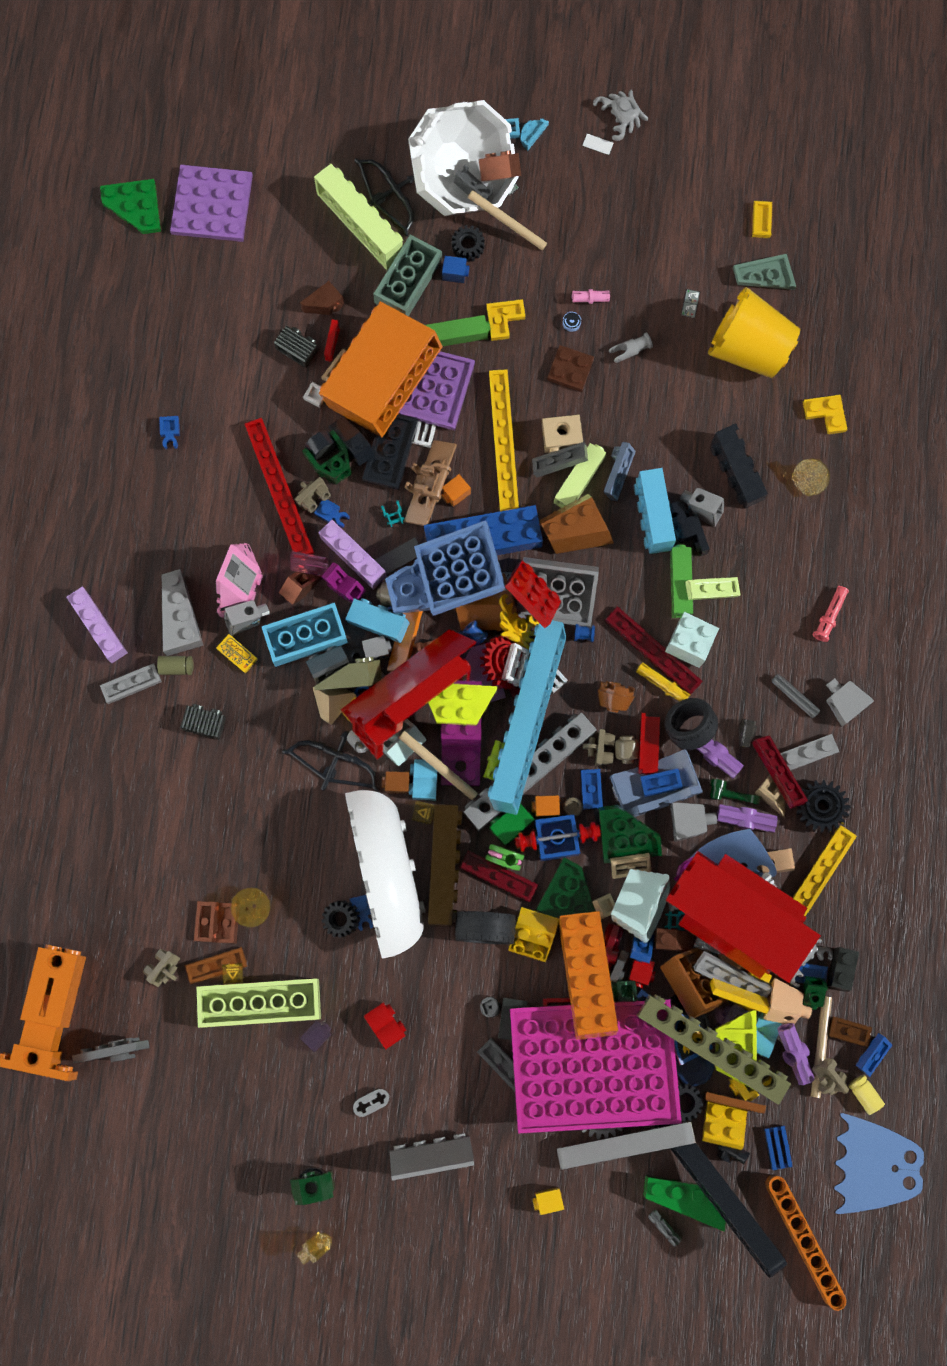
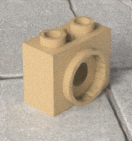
(553, 440)

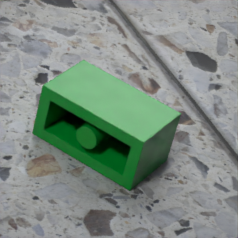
(509, 825)

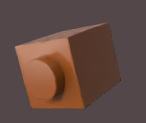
(396, 782)

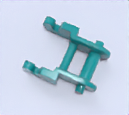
(386, 515)
(677, 921)

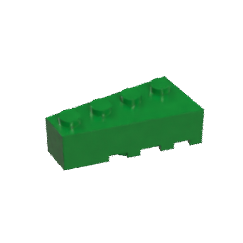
(683, 1198)

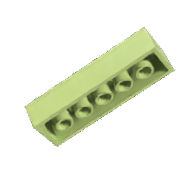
(358, 215)
(258, 1003)

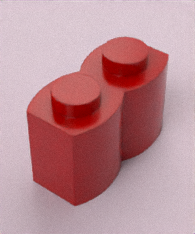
(385, 1025)

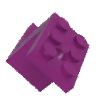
(463, 745)

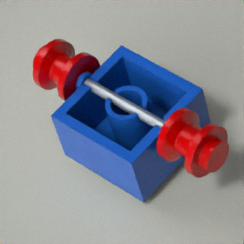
(557, 837)

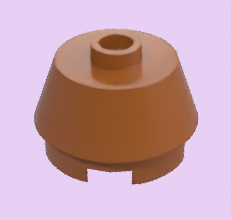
(615, 696)

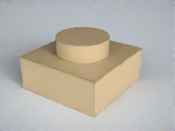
(604, 905)

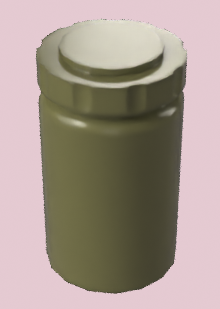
(175, 665)

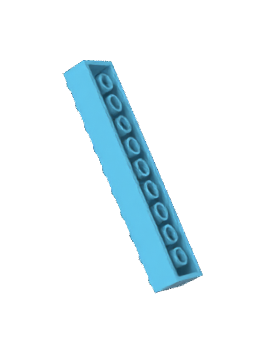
(527, 717)

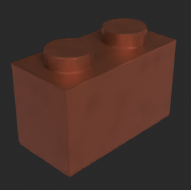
(499, 167)

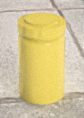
(866, 1094)

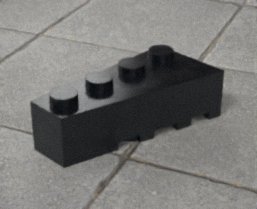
(738, 466)

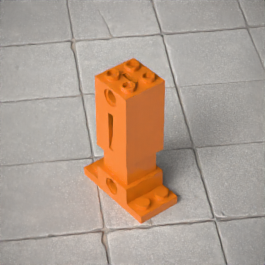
(46, 1013)

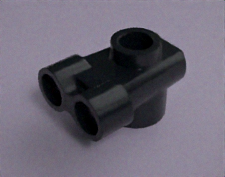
(728, 1153)

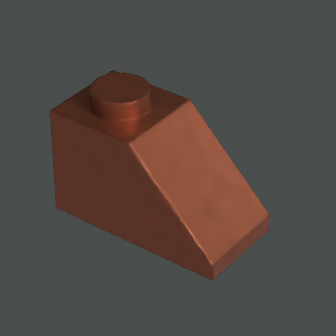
(323, 300)
(298, 586)
(673, 940)

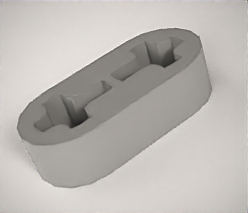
(373, 1107)

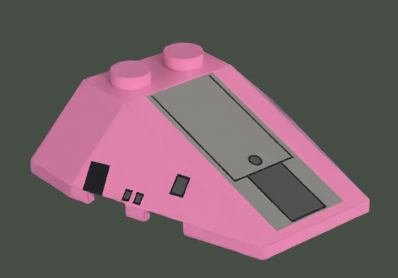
(237, 577)

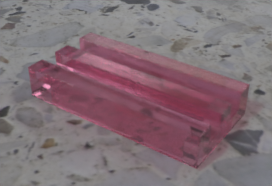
(307, 562)

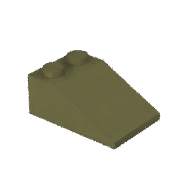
(362, 673)

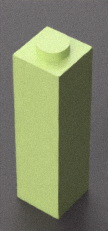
(580, 476)

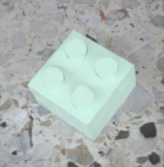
(692, 640)

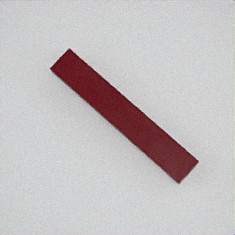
(653, 650)

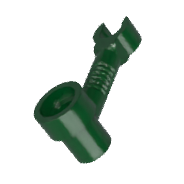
(718, 791)

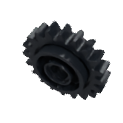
(824, 818)

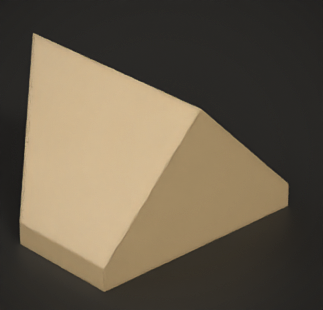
(331, 701)
(771, 795)

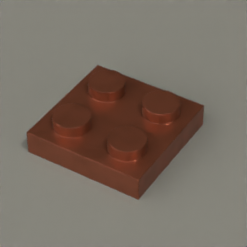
(570, 368)

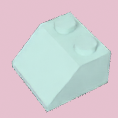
(398, 750)

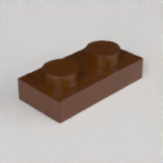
(849, 1031)

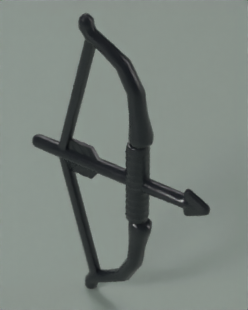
(379, 197)
(330, 772)

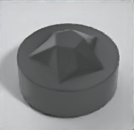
(490, 1007)

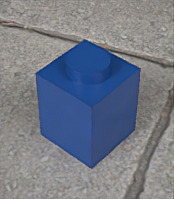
(455, 269)

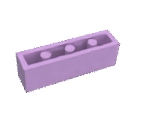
(352, 554)
(97, 625)

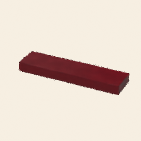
(779, 771)
(498, 876)

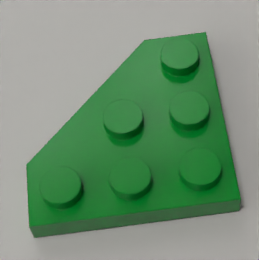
(134, 203)

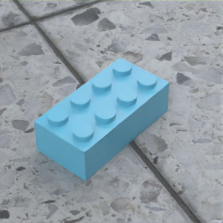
(655, 511)
(304, 634)

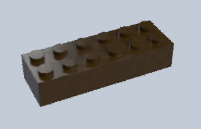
(443, 865)

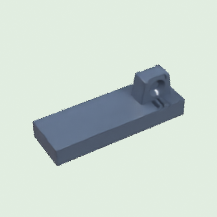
(623, 458)

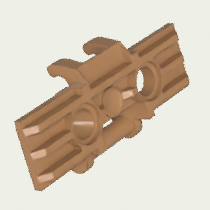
(429, 482)

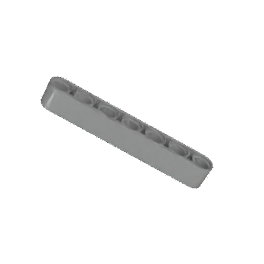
(626, 1145)

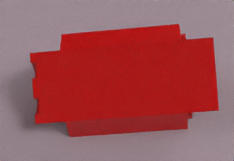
(385, 705)
(743, 916)

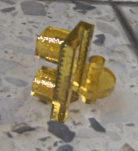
(315, 1247)

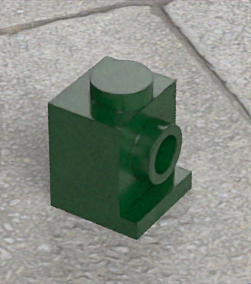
(814, 992)

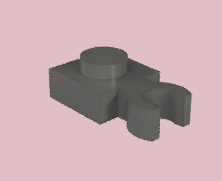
(617, 972)

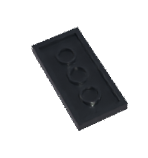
(391, 453)

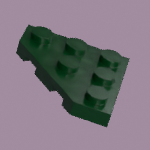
(625, 834)
(566, 892)

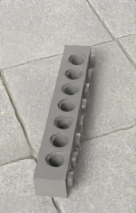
(584, 730)

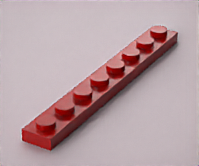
(278, 487)

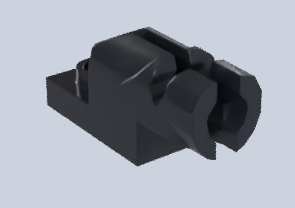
(688, 528)

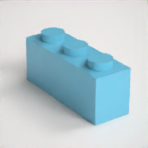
(377, 620)

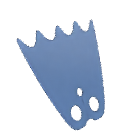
(868, 1167)

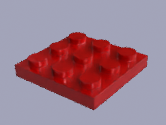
(533, 593)

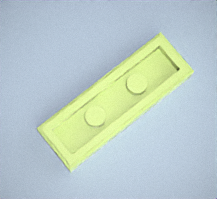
(712, 588)

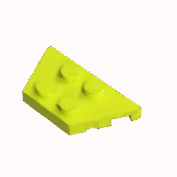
(462, 704)
(744, 1034)

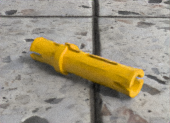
(663, 683)

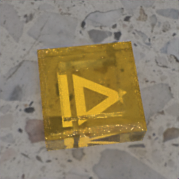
(423, 812)
(232, 973)

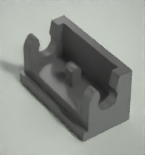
(468, 182)

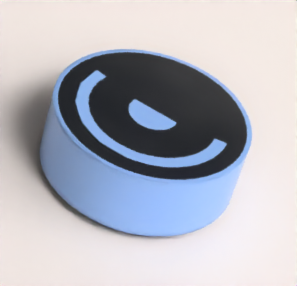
(571, 321)

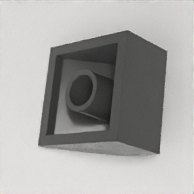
(327, 664)

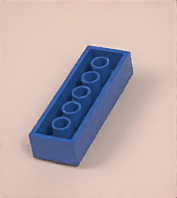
(510, 529)

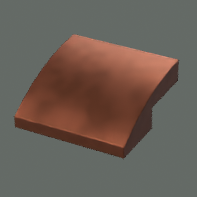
(215, 923)

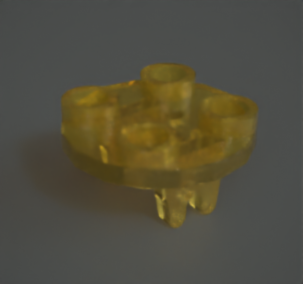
(805, 470)
(247, 898)

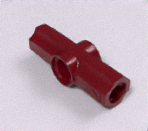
(612, 940)

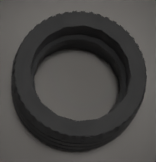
(485, 927)

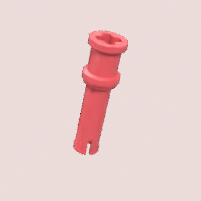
(829, 622)

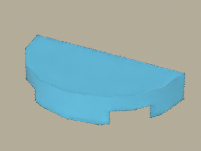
(532, 131)

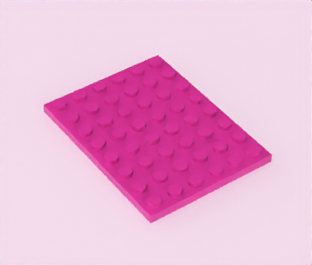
(592, 1080)

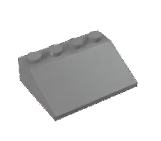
(573, 584)
(431, 1157)

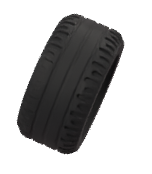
(698, 736)

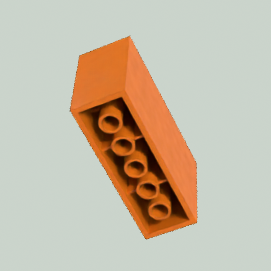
(380, 369)

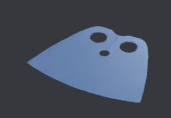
(742, 847)

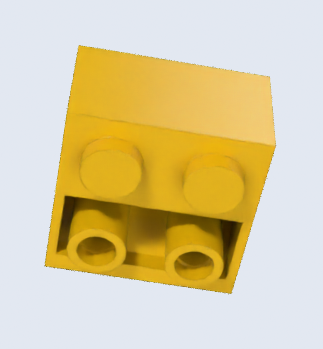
(534, 934)

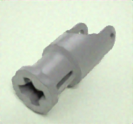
(632, 347)

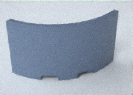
(631, 793)

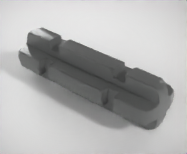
(664, 1228)

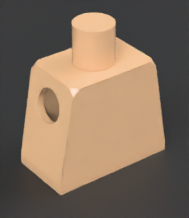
(783, 861)
(785, 1004)

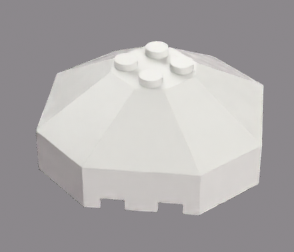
(455, 138)

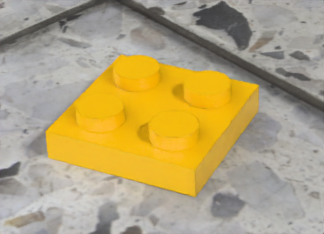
(724, 1125)

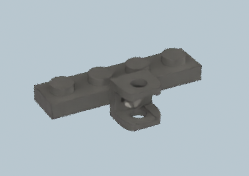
(117, 1050)

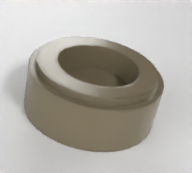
(573, 806)

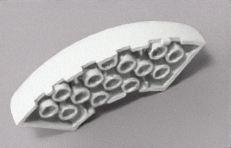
(386, 871)

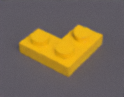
(500, 314)
(829, 408)

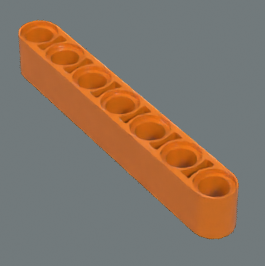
(812, 1249)

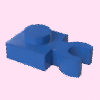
(169, 428)
(330, 511)
(363, 907)

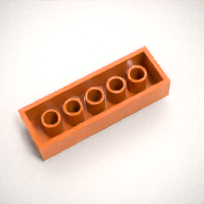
(588, 975)

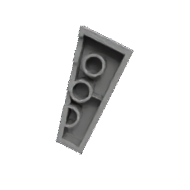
(178, 615)

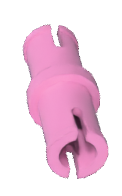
(590, 296)

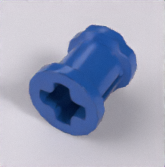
(475, 632)
(584, 633)

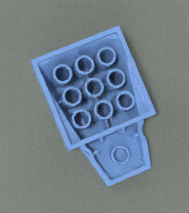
(448, 573)

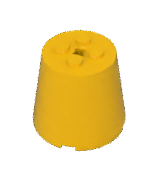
(755, 336)

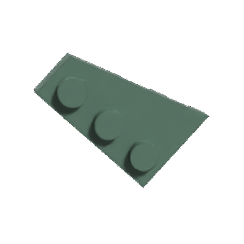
(767, 272)

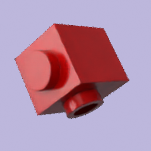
(641, 973)

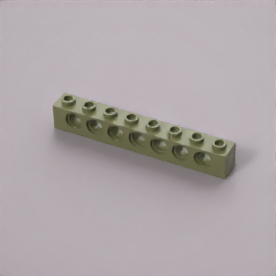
(774, 1091)

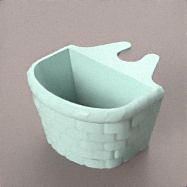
(641, 903)

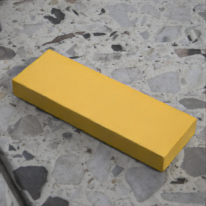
(739, 995)

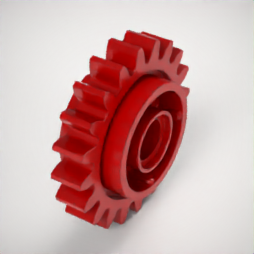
(495, 660)

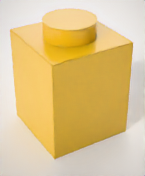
(548, 1201)

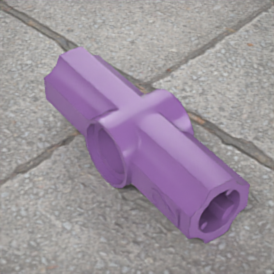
(719, 757)
(746, 818)
(796, 1053)

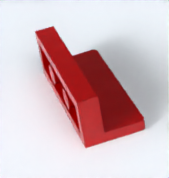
(649, 744)

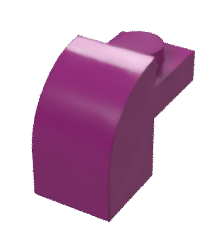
(343, 584)

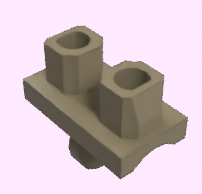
(310, 493)
(601, 756)
(164, 969)
(830, 1080)

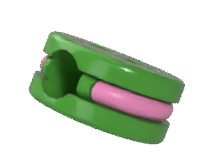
(504, 857)

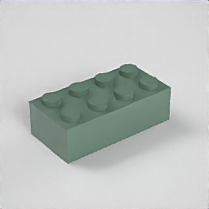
(408, 275)

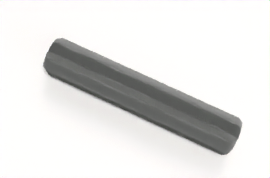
(795, 695)

